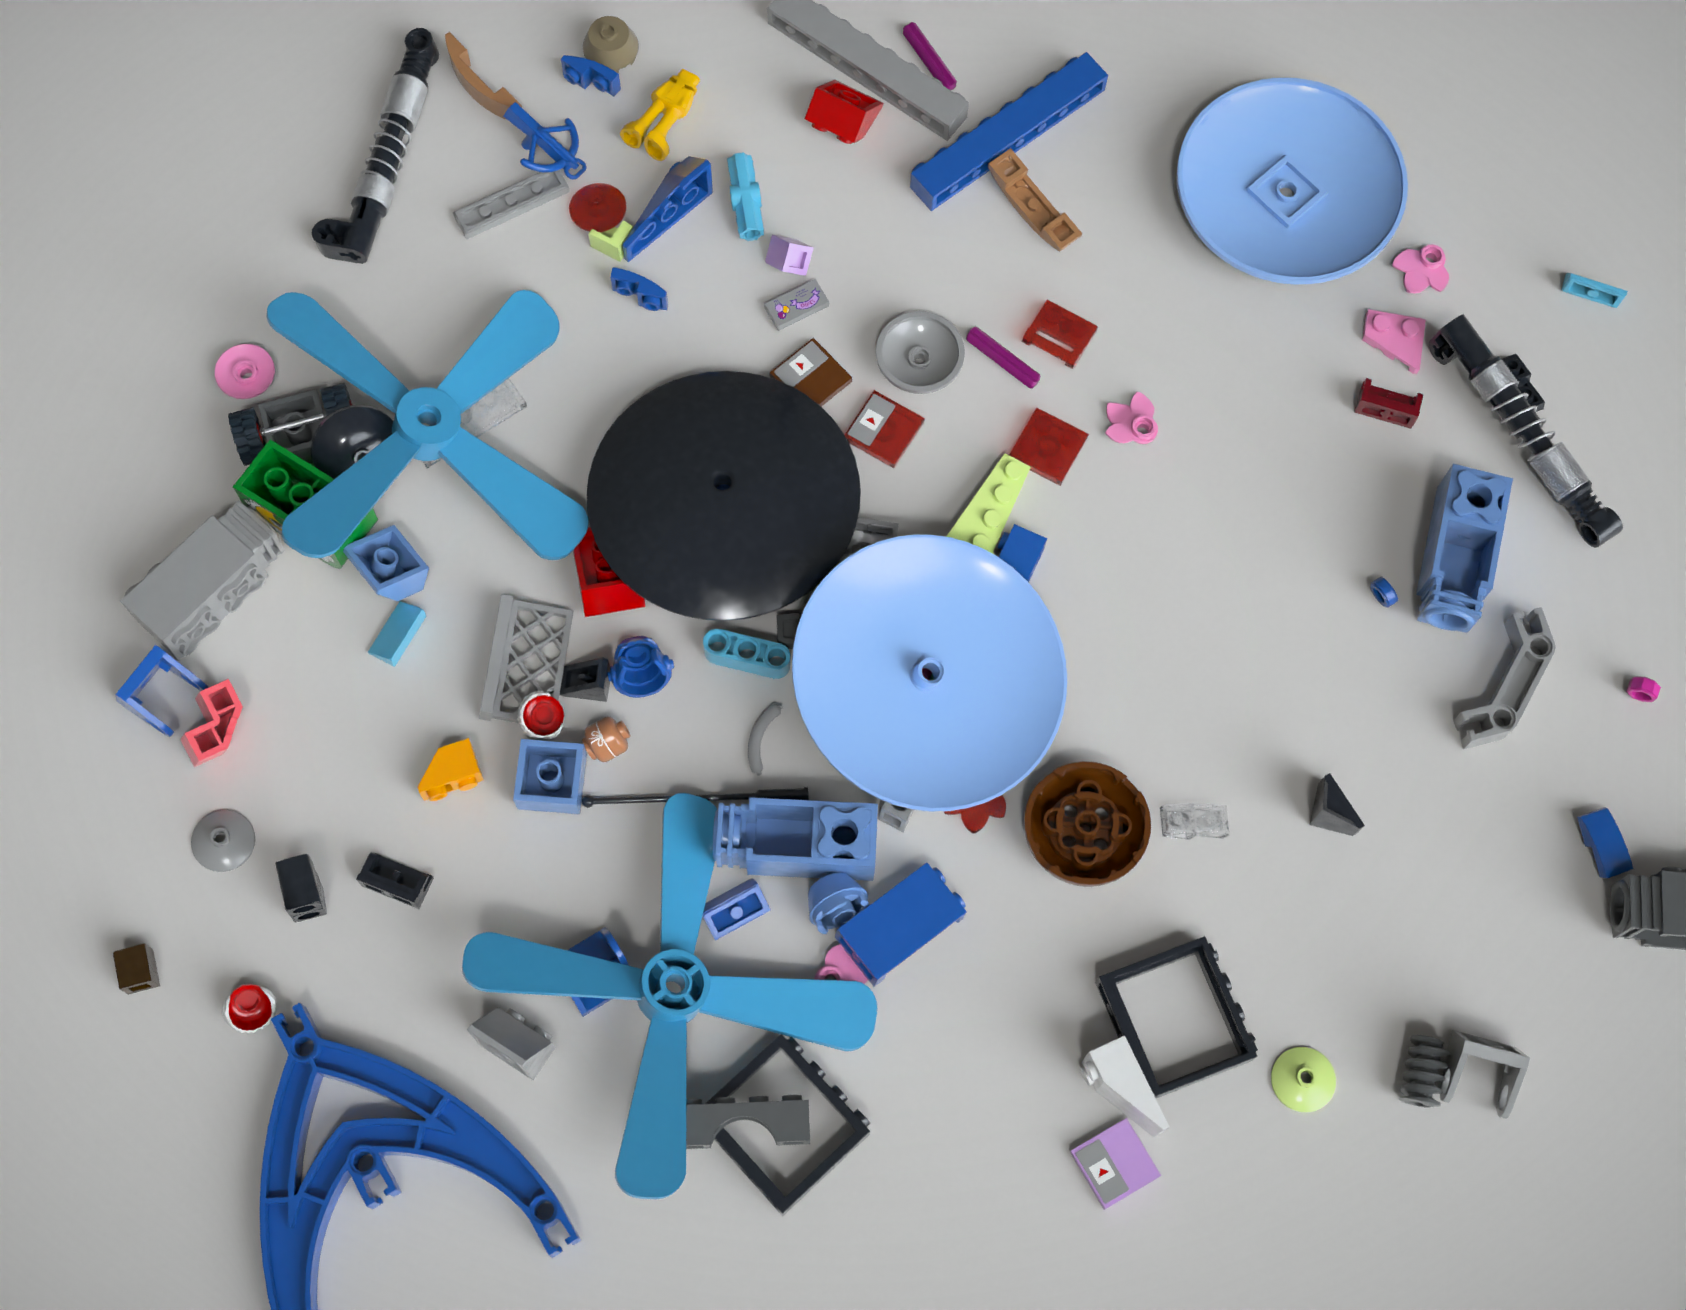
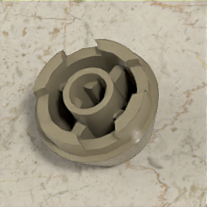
(610, 43)

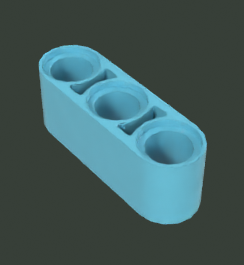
(736, 642)

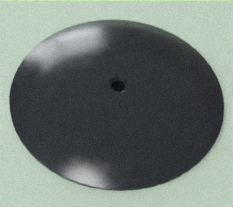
(733, 548)

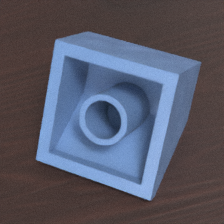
(388, 563)

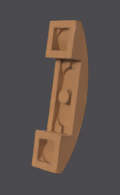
(477, 89)
(1031, 203)

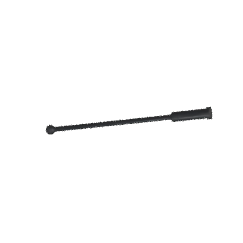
(792, 794)

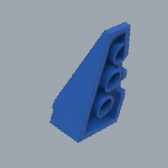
(678, 194)

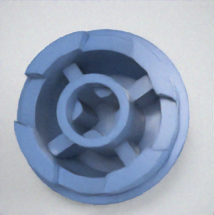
(835, 901)

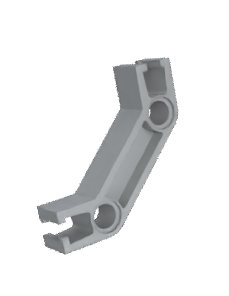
(1516, 683)

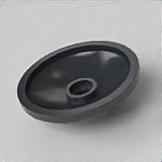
(346, 435)

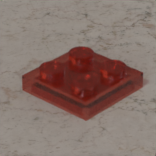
(1049, 446)

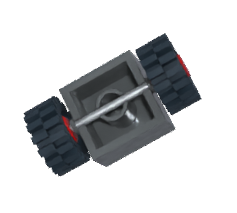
(286, 421)

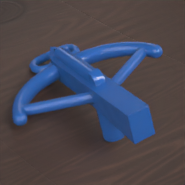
(540, 135)

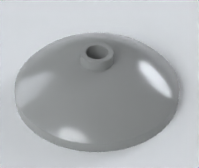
(925, 338)

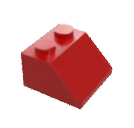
(842, 111)

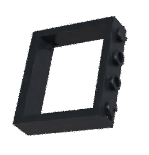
(1219, 985)
(833, 1095)

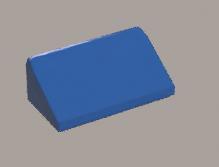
(734, 908)

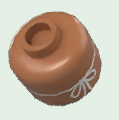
(606, 739)

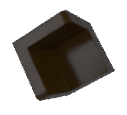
(136, 969)

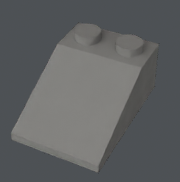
(513, 1041)

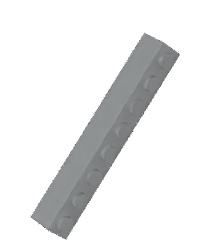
(870, 64)

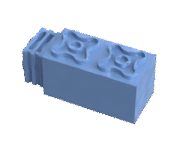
(1462, 547)
(797, 838)

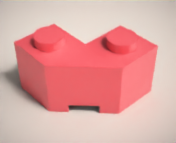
(221, 711)

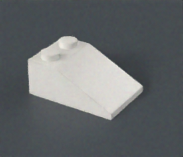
(1122, 1083)

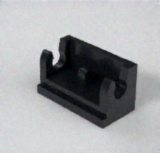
(394, 880)

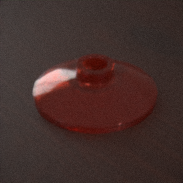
(600, 215)

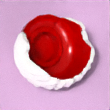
(541, 716)
(249, 1008)

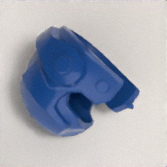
(640, 667)

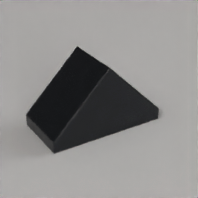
(586, 680)

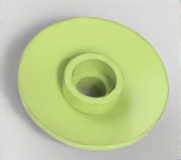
(1292, 1090)

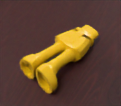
(674, 101)

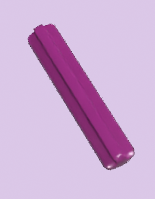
(929, 55)
(1003, 357)

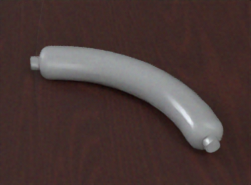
(756, 737)

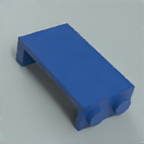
(900, 923)

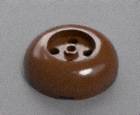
(1087, 788)

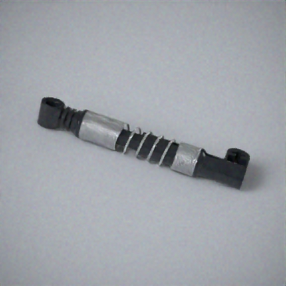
(375, 187)
(1551, 461)

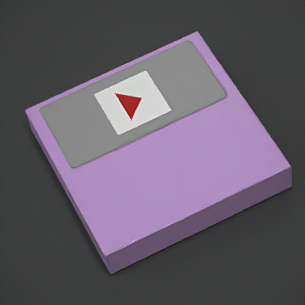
(1115, 1163)

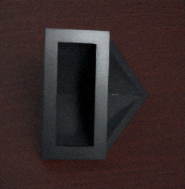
(1333, 809)

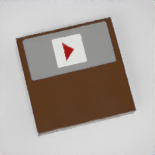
(813, 373)

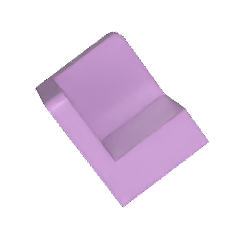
(789, 255)

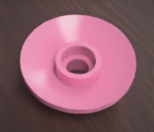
(241, 360)

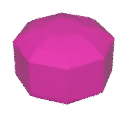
(1643, 689)

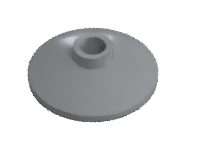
(233, 850)

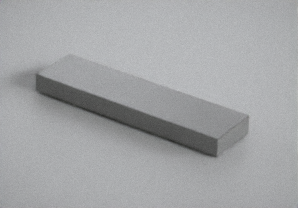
(510, 202)

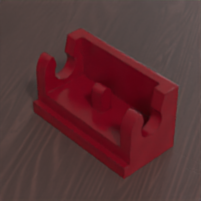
(1388, 405)

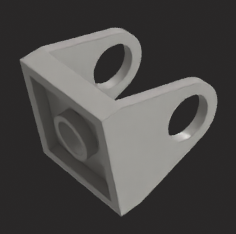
(1514, 1070)

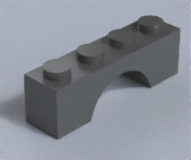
(784, 1119)

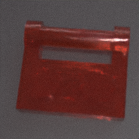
(1063, 327)

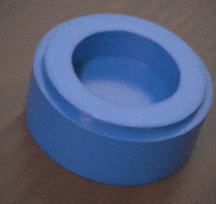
(1384, 592)

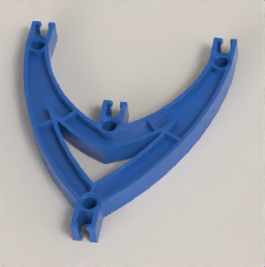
(298, 1214)

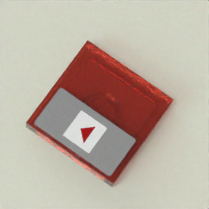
(884, 429)

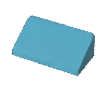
(1593, 290)
(397, 633)

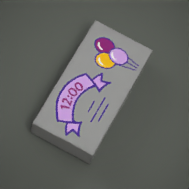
(796, 304)

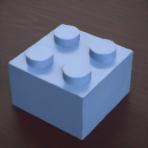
(550, 776)

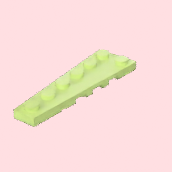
(992, 504)

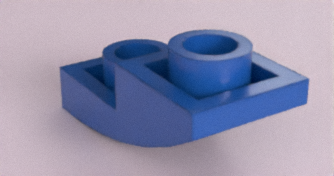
(585, 71)
(648, 293)
(1606, 841)

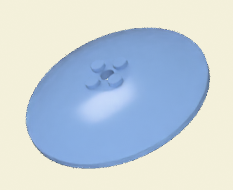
(1300, 138)

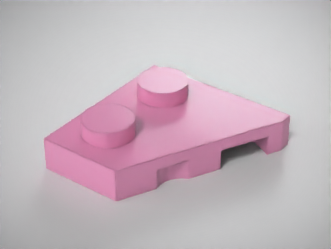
(1396, 336)

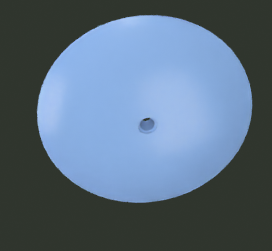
(991, 661)

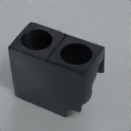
(301, 888)

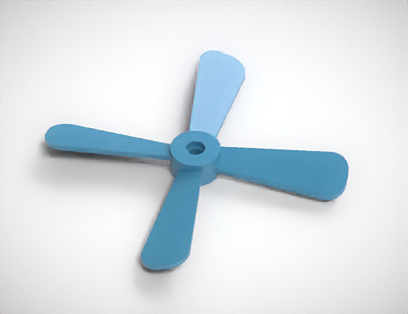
(513, 338)
(654, 1137)

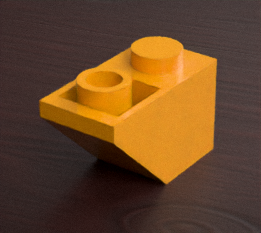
(450, 769)

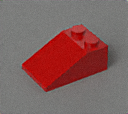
(599, 586)

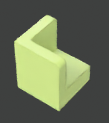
(611, 241)

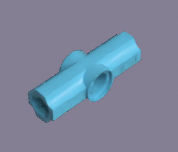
(745, 196)

